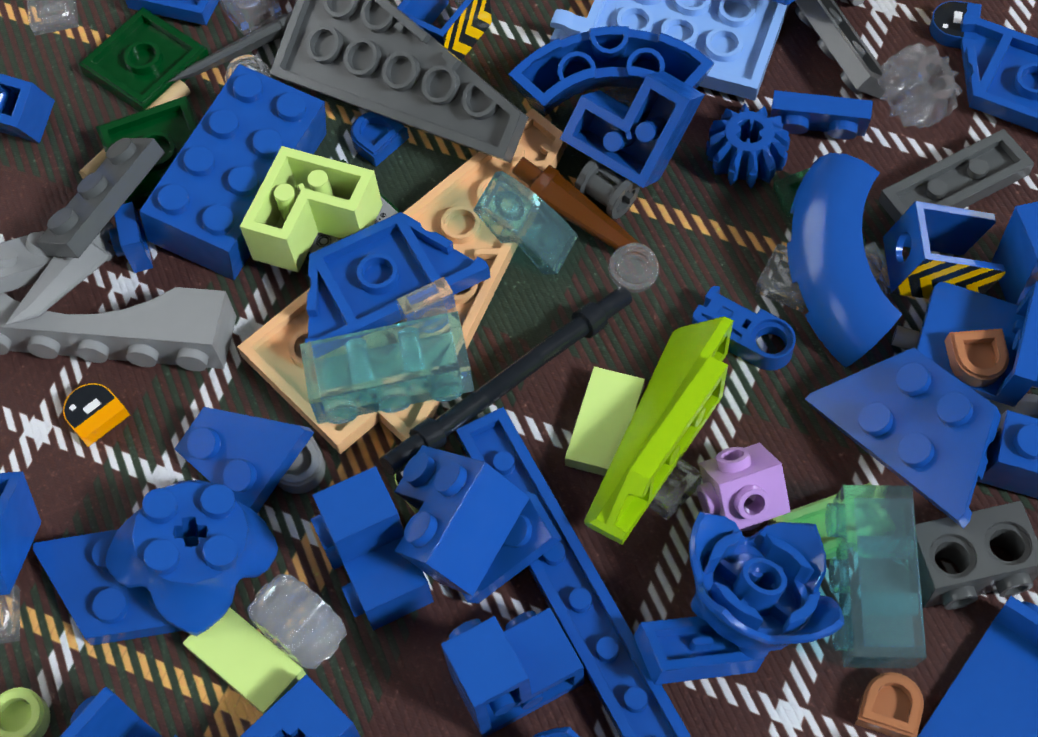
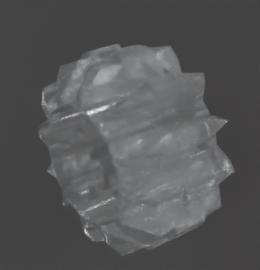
(919, 86)
(297, 621)

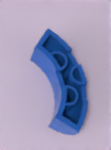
(604, 59)
(831, 260)

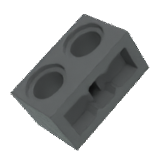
(971, 552)

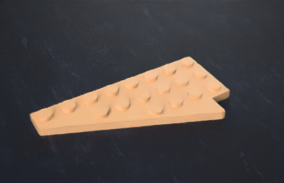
(448, 211)

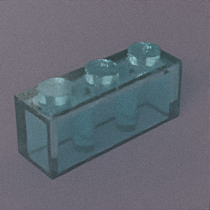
(386, 368)
(876, 576)

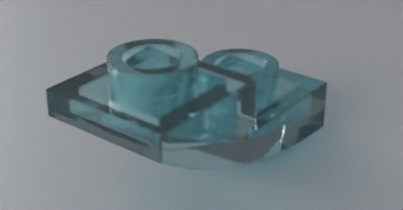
(524, 218)

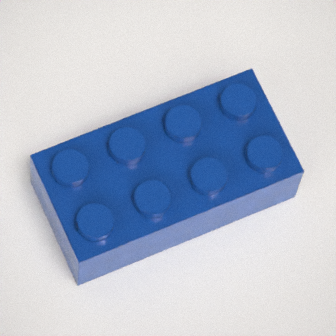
(222, 166)

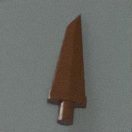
(571, 203)

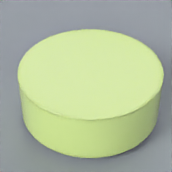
(23, 713)

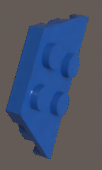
(1001, 71)
(365, 273)
(917, 426)
(95, 600)

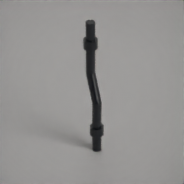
(433, 432)

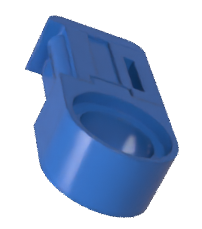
(747, 329)

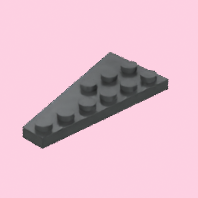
(394, 68)

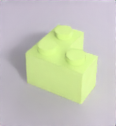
(307, 197)

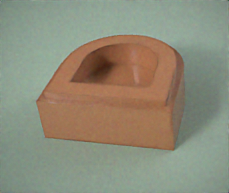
(977, 356)
(891, 706)

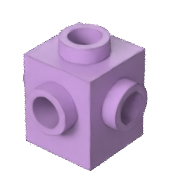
(744, 486)

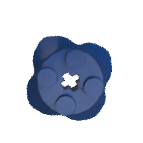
(197, 582)
(761, 586)

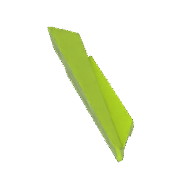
(667, 419)

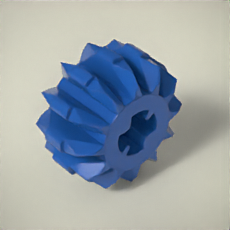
(747, 145)

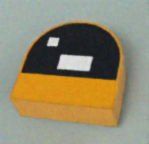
(93, 412)

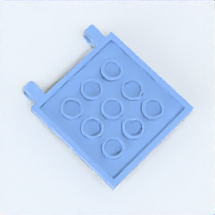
(729, 32)

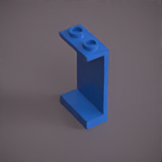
(997, 683)

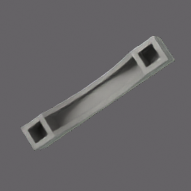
(174, 329)

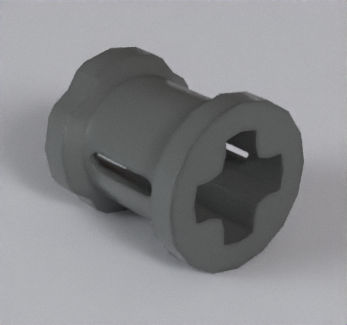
(607, 188)

